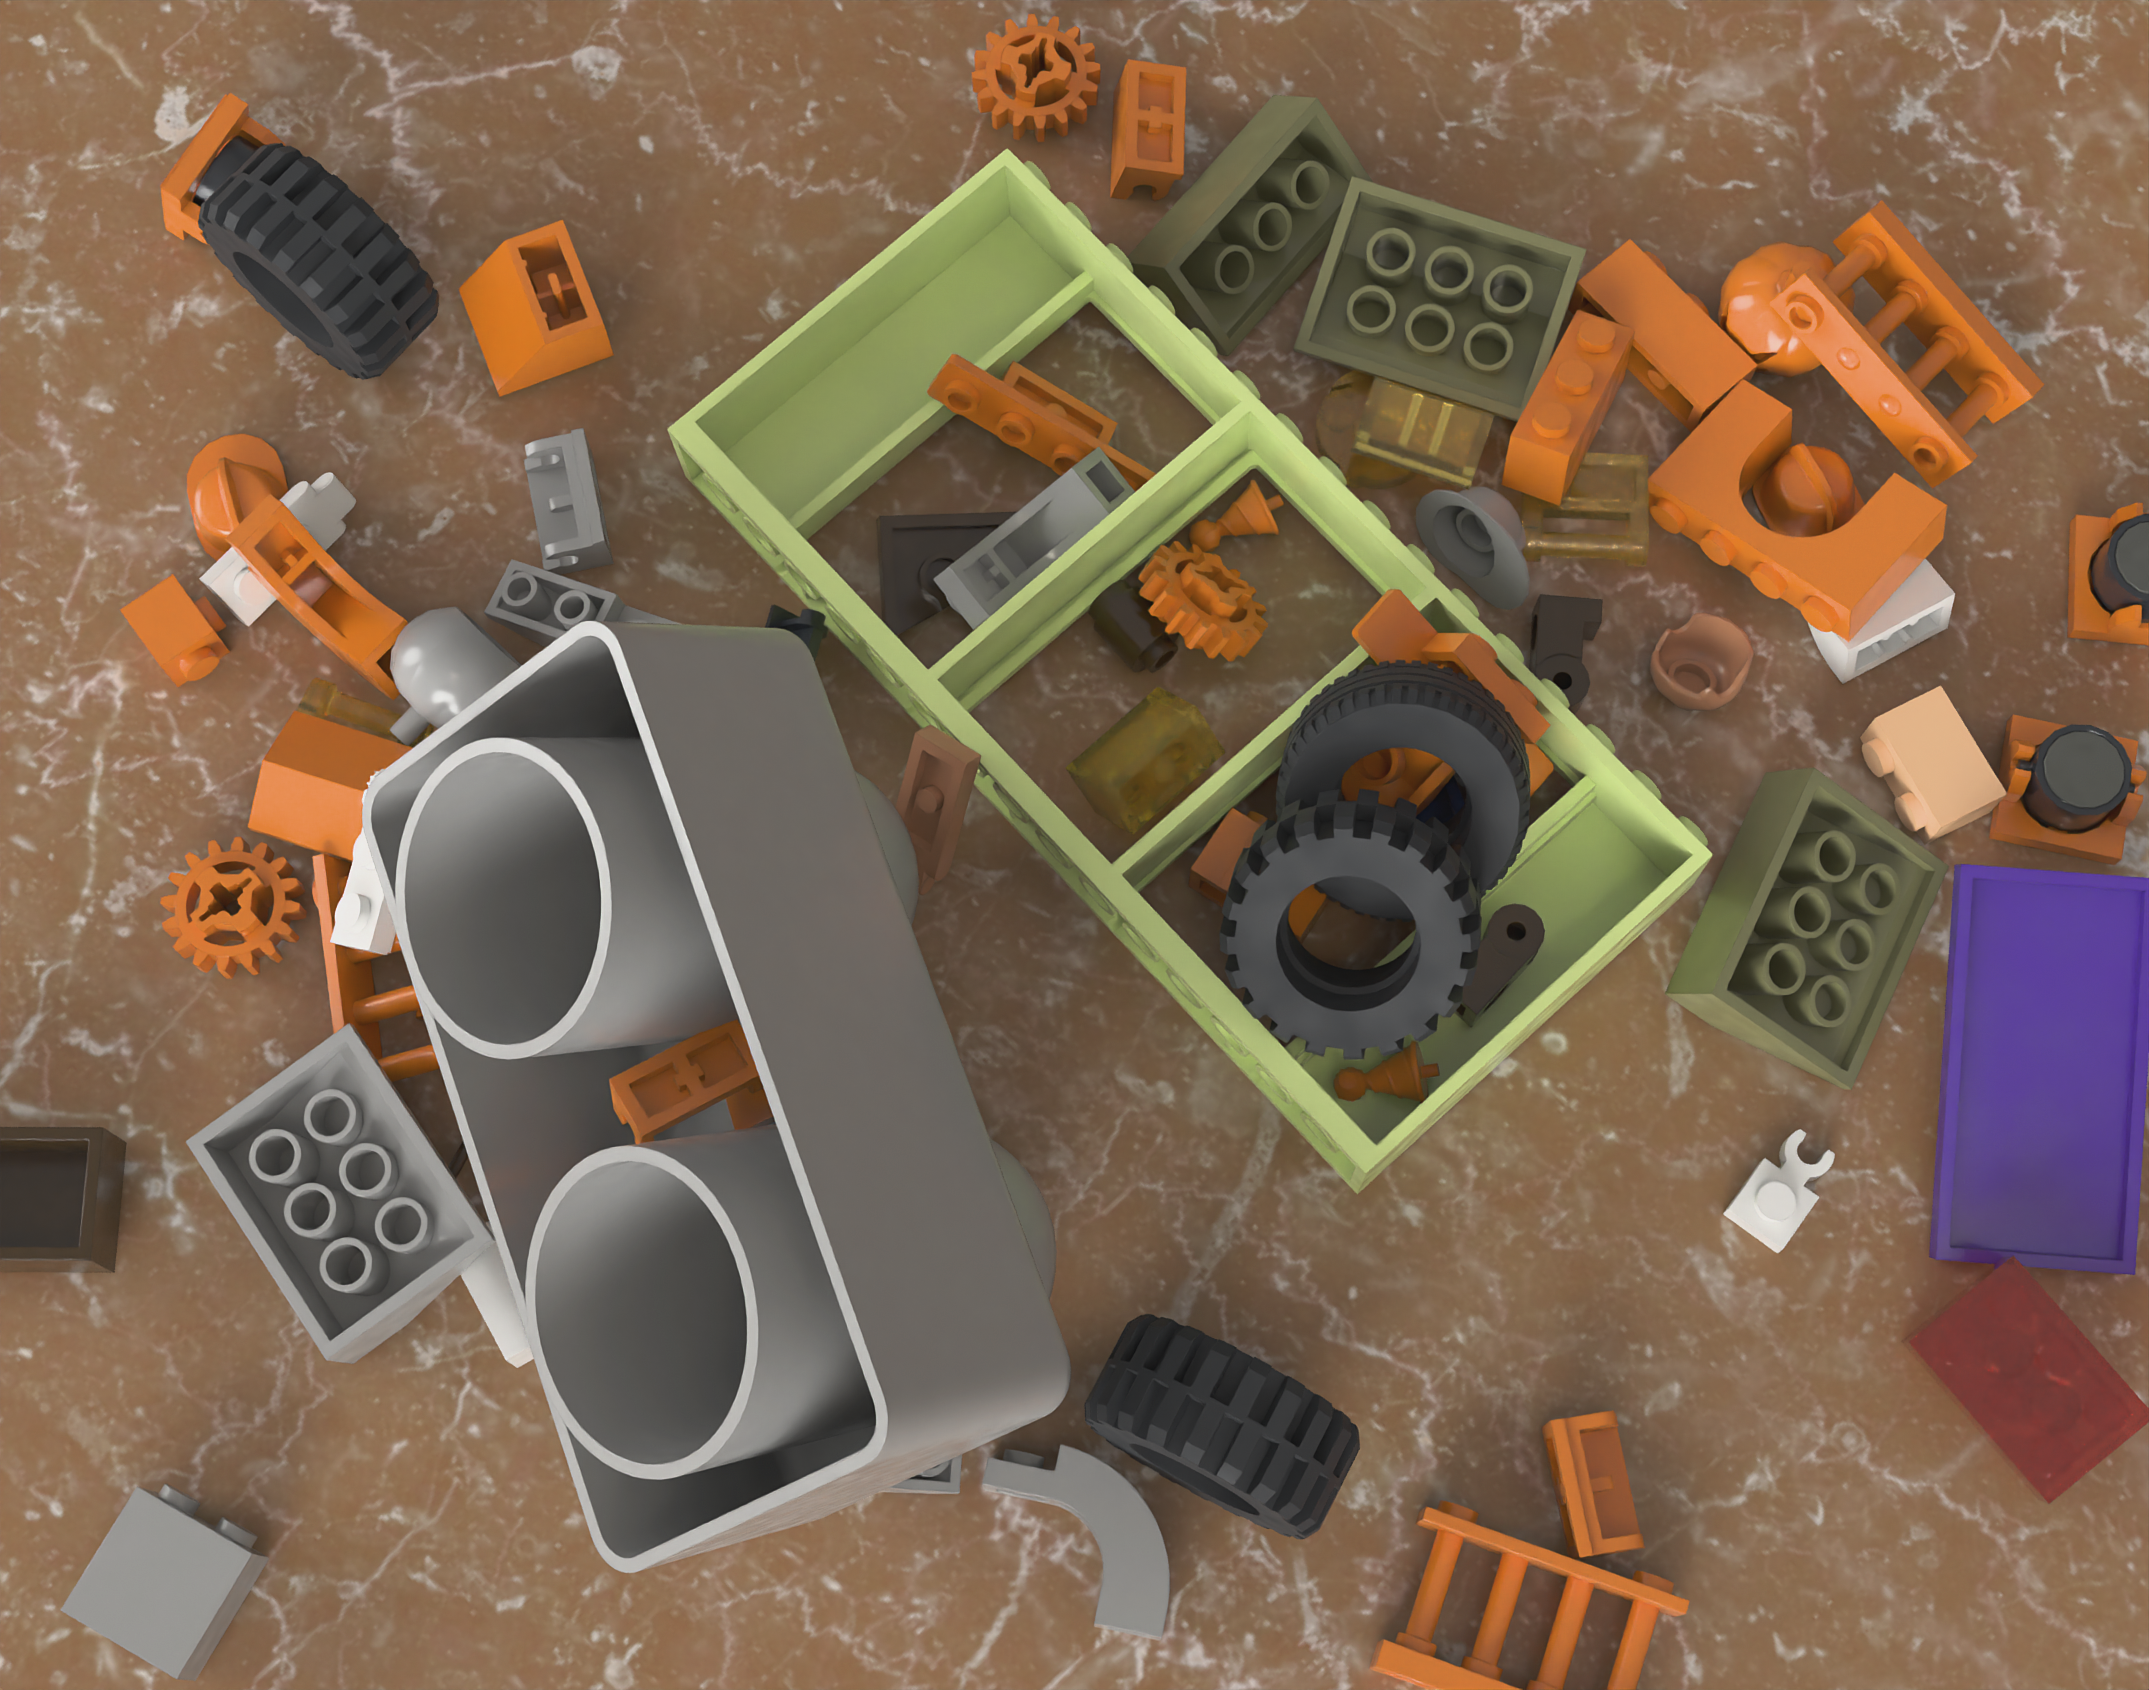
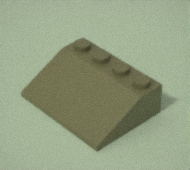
(1439, 299)
(1808, 926)

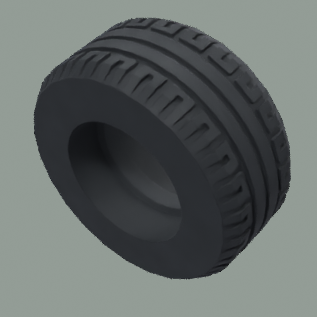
(1423, 711)

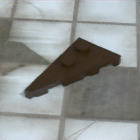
(918, 550)

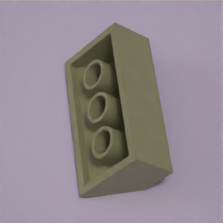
(1251, 220)

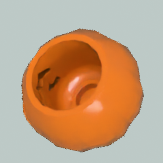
(1751, 320)

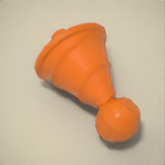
(1245, 516)
(1400, 1076)

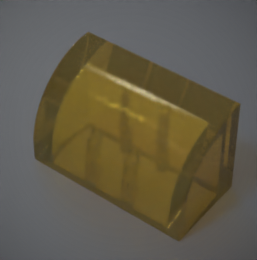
(1422, 432)

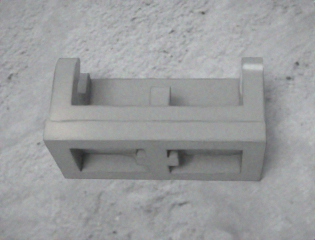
(567, 503)

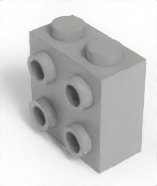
(167, 1581)

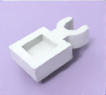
(1775, 1198)

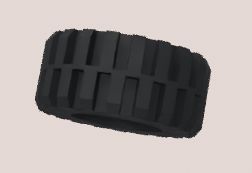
(319, 260)
(1334, 1003)
(1223, 1425)

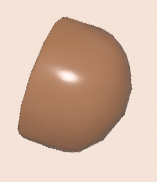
(1702, 662)

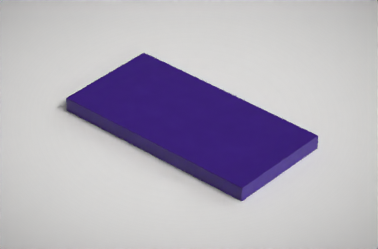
(2043, 1070)

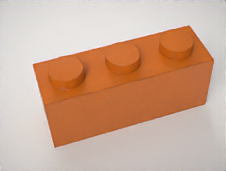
(1675, 341)
(1567, 407)

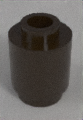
(1130, 629)

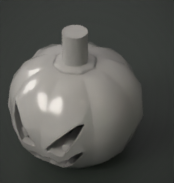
(443, 667)

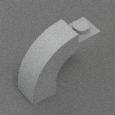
(1033, 538)
(1129, 1539)

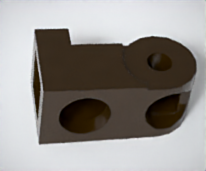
(1557, 642)
(1504, 953)

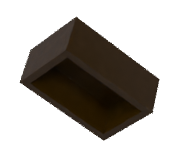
(60, 1199)

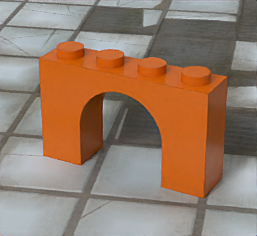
(1829, 577)

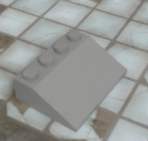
(342, 1196)

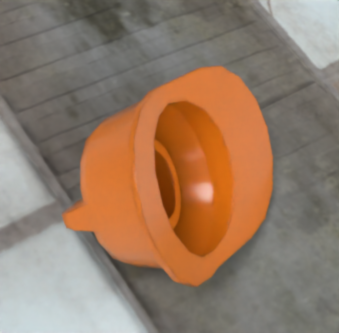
(228, 484)
(1807, 492)

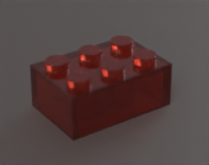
(2027, 1379)

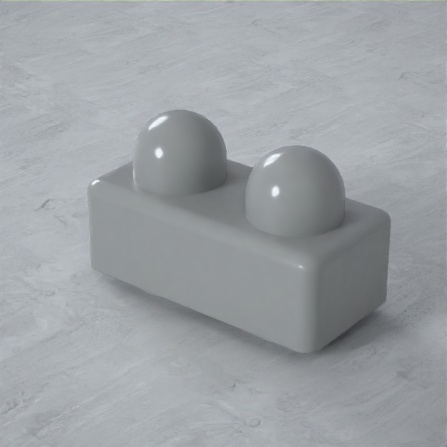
(720, 1314)

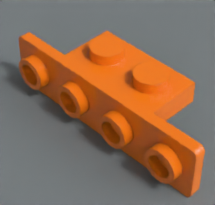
(1032, 416)
(1400, 632)

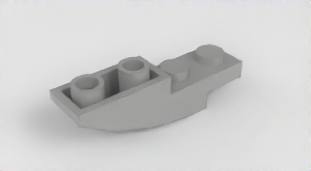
(548, 604)

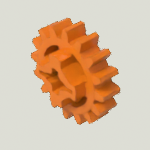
(1019, 62)
(1202, 601)
(255, 889)

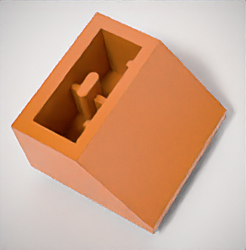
(534, 310)

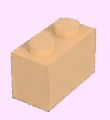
(1931, 766)

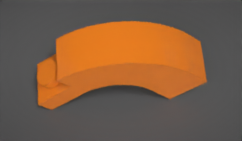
(319, 592)

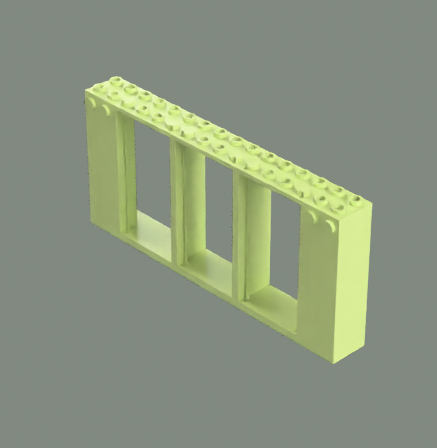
(850, 400)

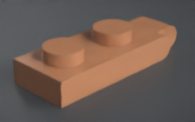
(936, 800)

